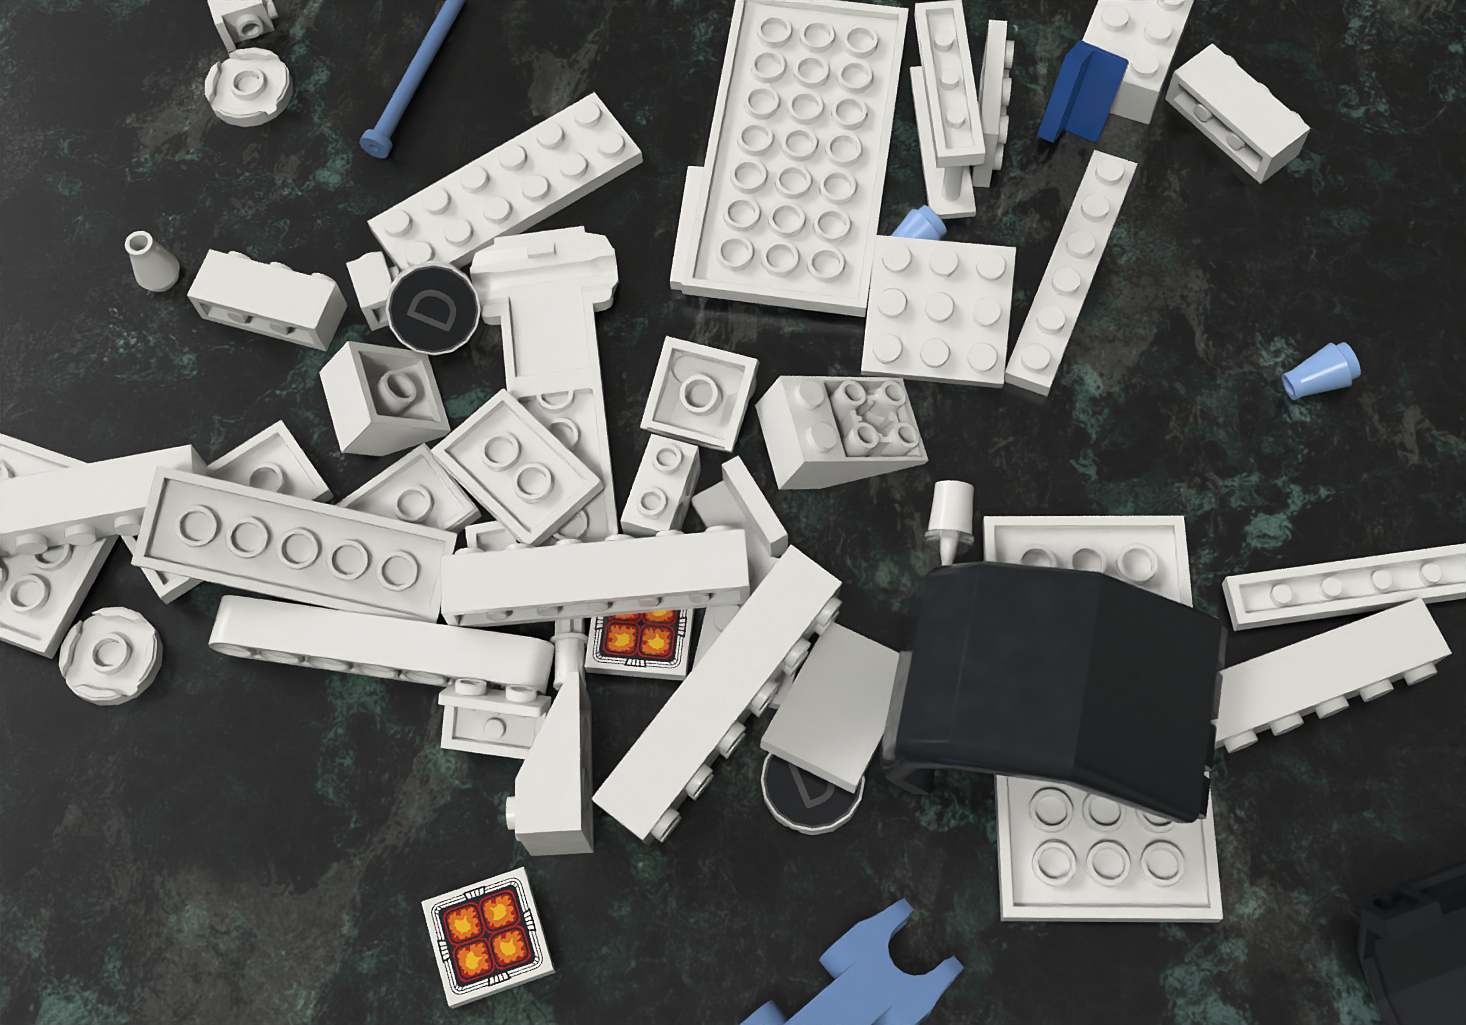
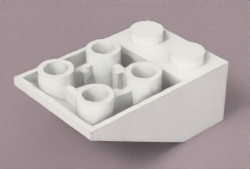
(838, 429)

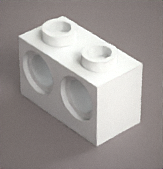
(662, 488)

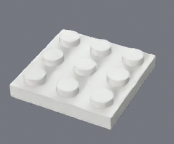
(938, 311)

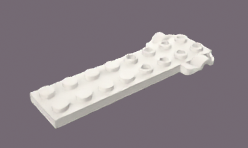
(546, 301)

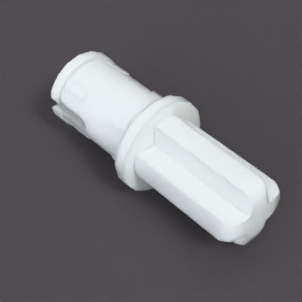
(569, 649)

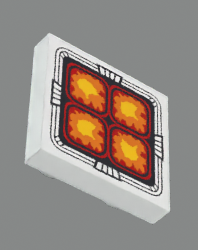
(641, 644)
(488, 937)

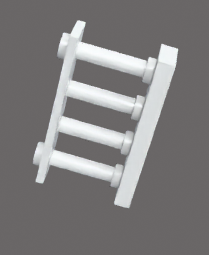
(946, 108)

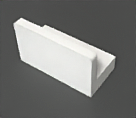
(742, 505)

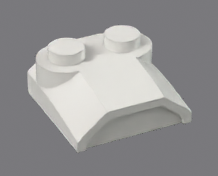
(700, 394)

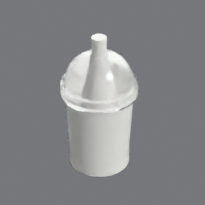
(950, 522)

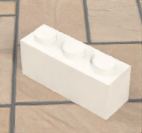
(1237, 113)
(268, 299)

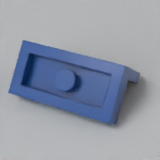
(1083, 93)

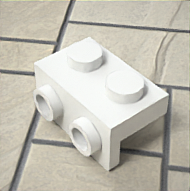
(491, 719)

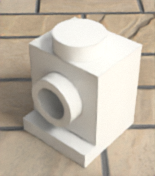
(242, 19)
(371, 283)

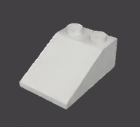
(555, 782)

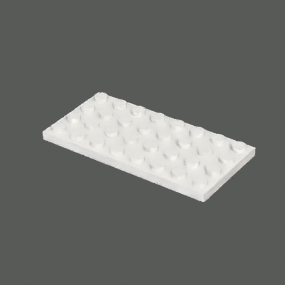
(797, 155)
(1069, 849)

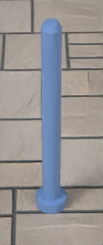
(377, 141)

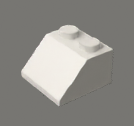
(382, 399)

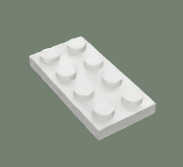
(264, 462)

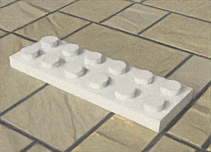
(509, 187)
(291, 547)

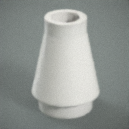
(151, 263)

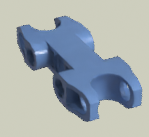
(867, 982)

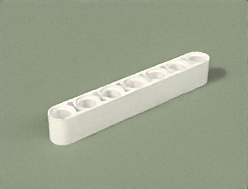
(378, 645)

